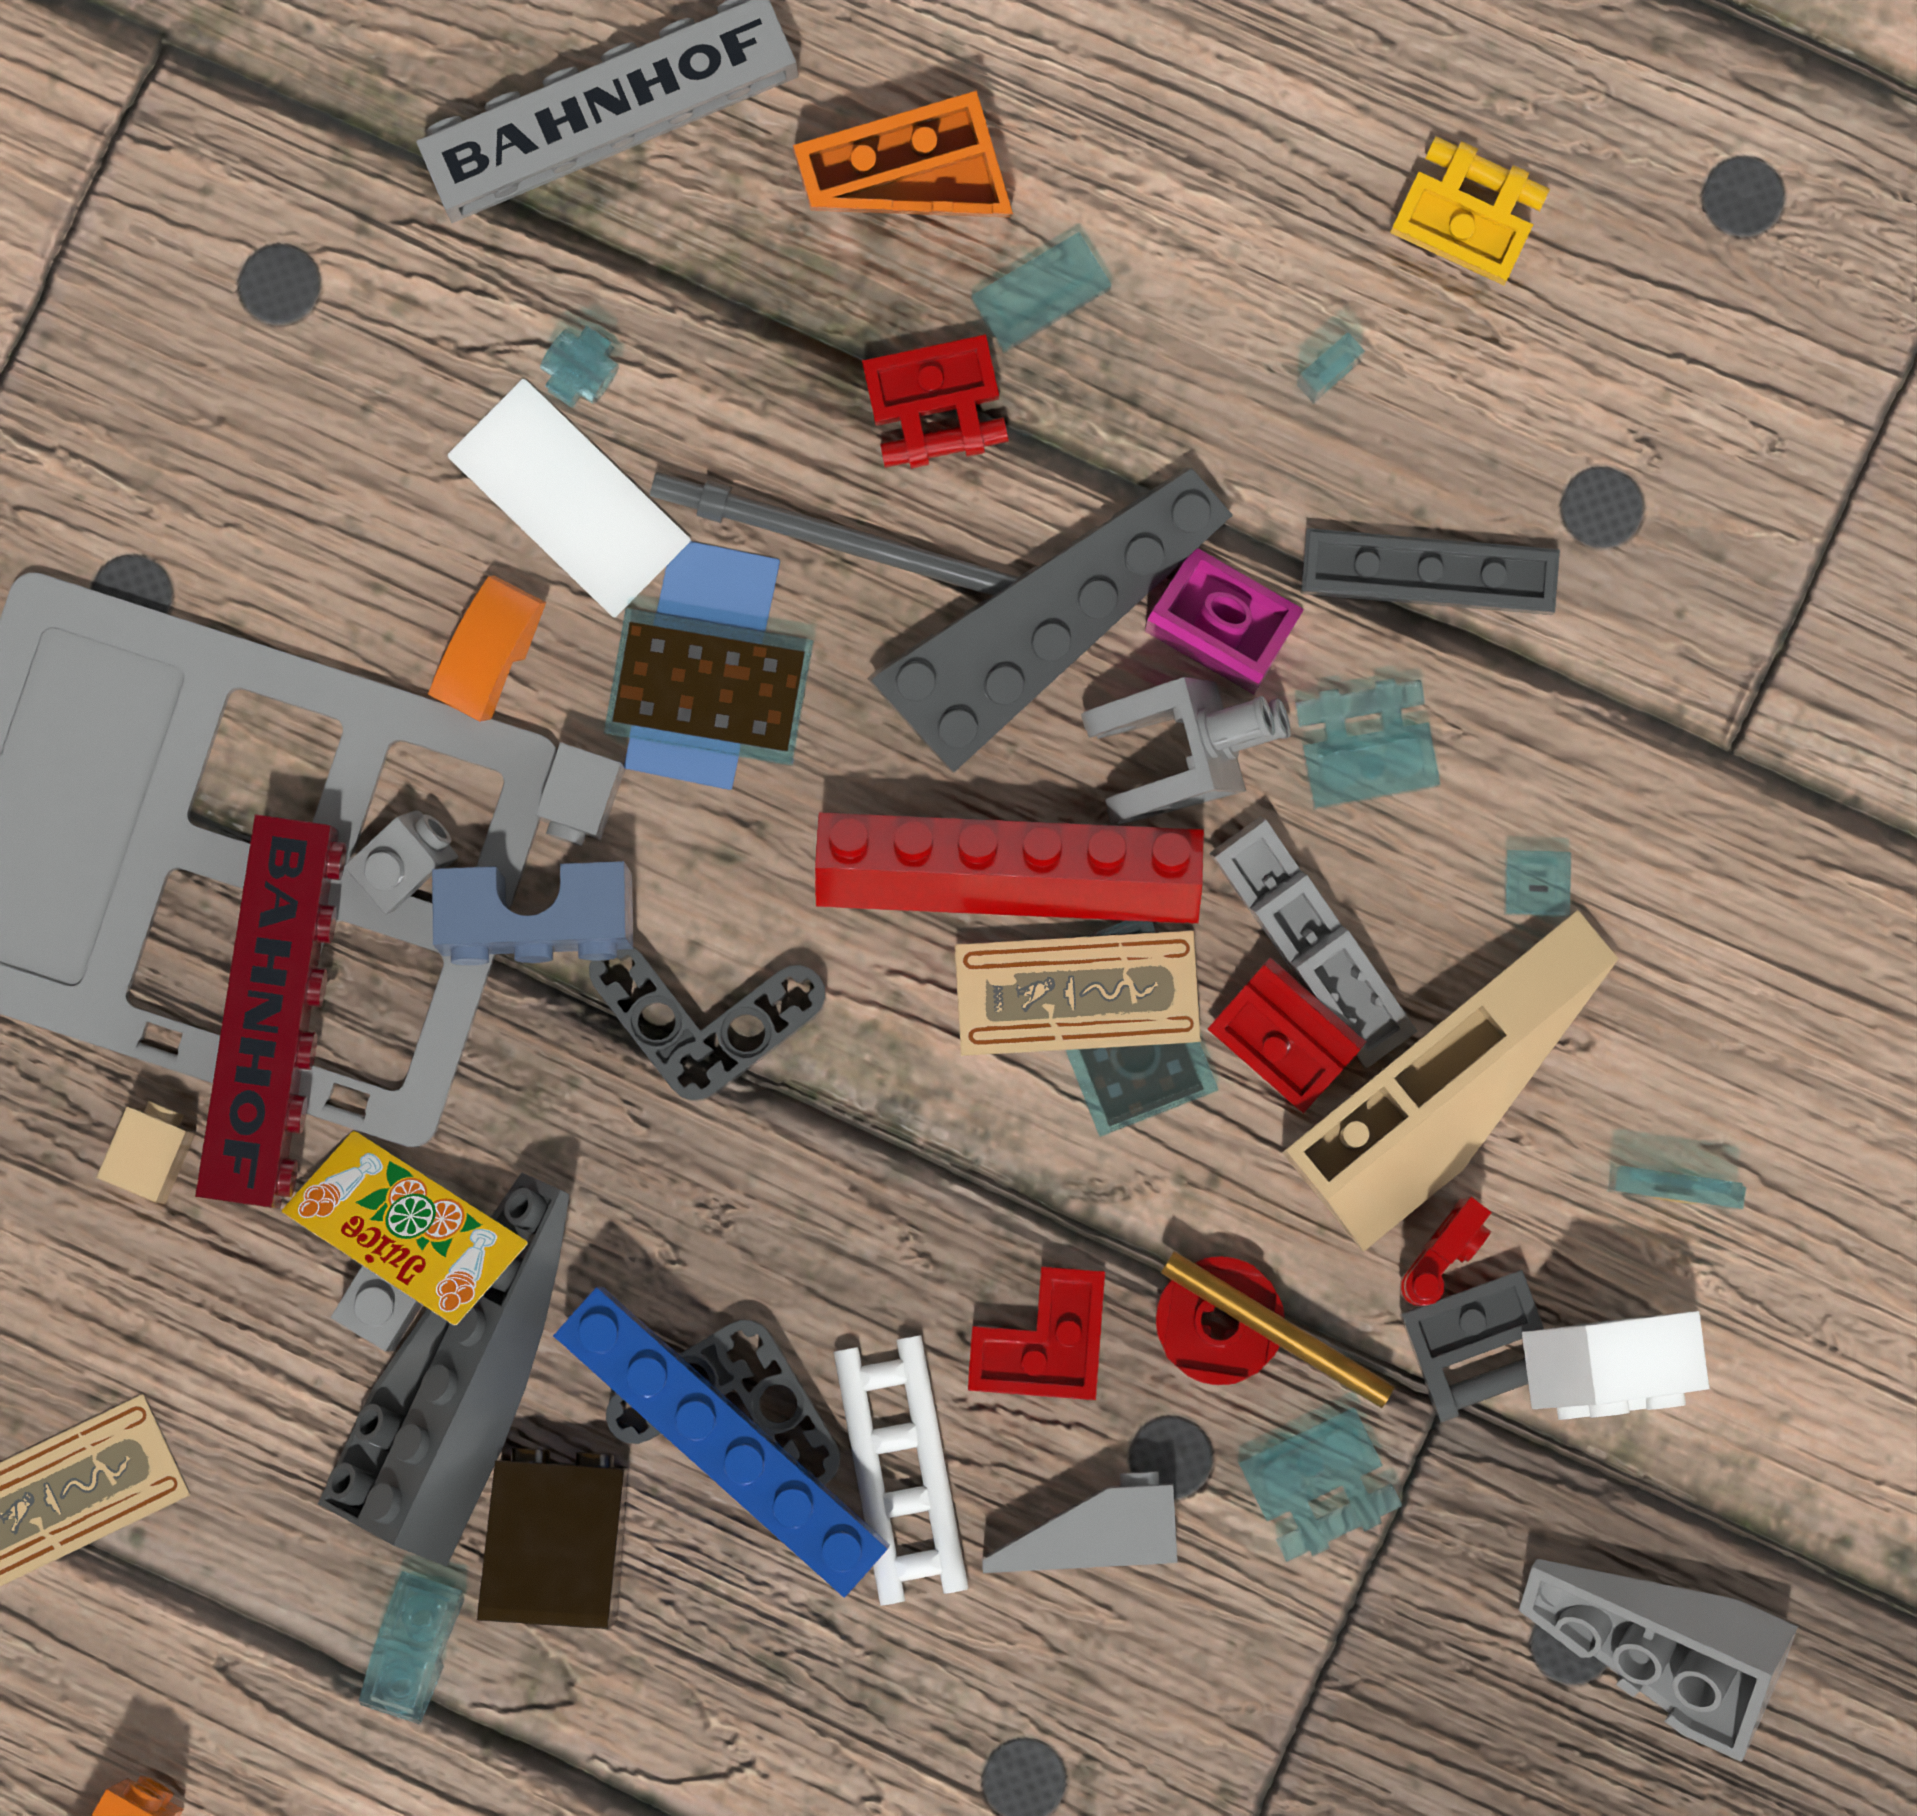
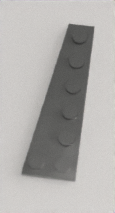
(1007, 649)

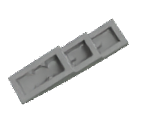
(1312, 938)

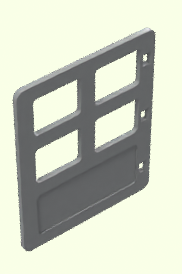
(98, 781)

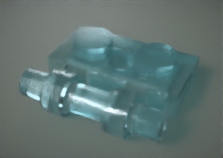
(1372, 763)
(1311, 1466)

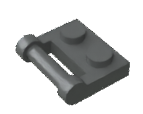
(1467, 1327)

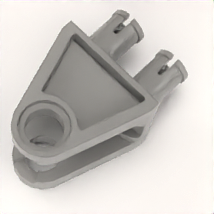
(1212, 733)

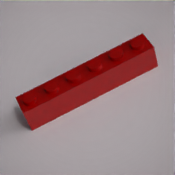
(1009, 867)

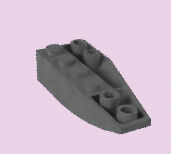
(452, 1396)

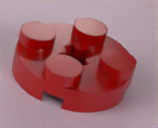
(1190, 1343)

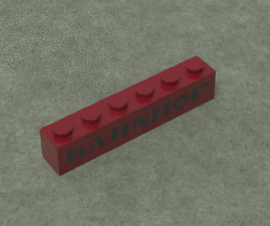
(269, 1012)

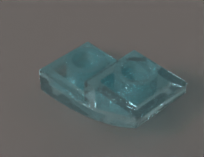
(410, 1647)

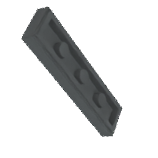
(1430, 571)

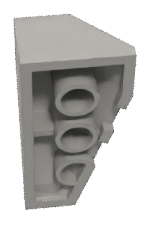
(1684, 1649)

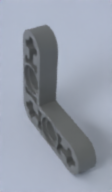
(687, 1037)
(728, 1375)

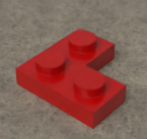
(1055, 1358)

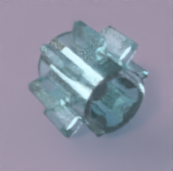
(579, 366)

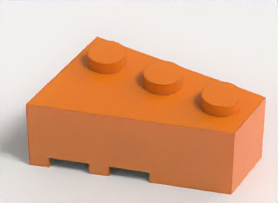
(908, 164)

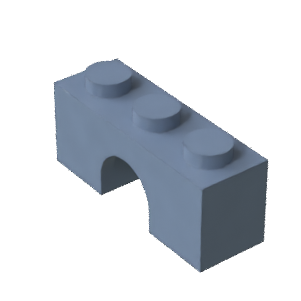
(588, 915)

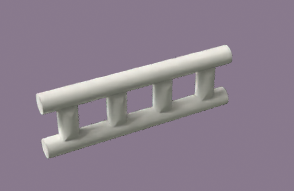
(919, 1434)

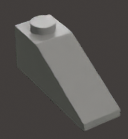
(1104, 1530)

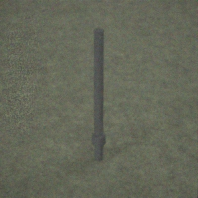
(717, 502)

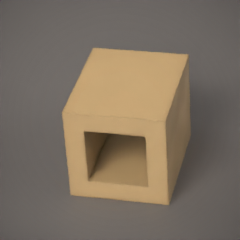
(147, 1152)

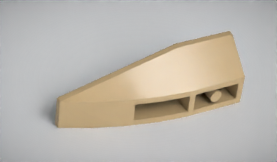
(1450, 1089)

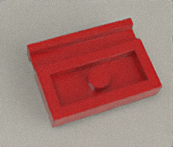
(1287, 1035)

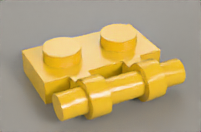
(1462, 226)

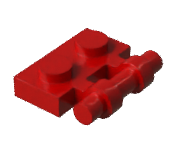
(933, 382)
(1455, 1238)

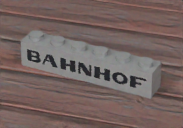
(607, 107)

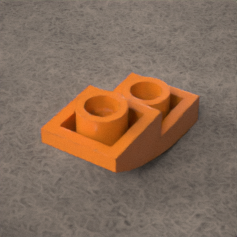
(484, 646)

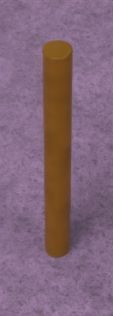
(1278, 1329)

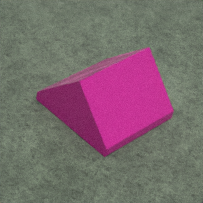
(1223, 620)

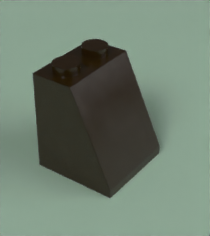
(554, 1541)

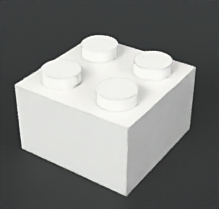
(1616, 1365)

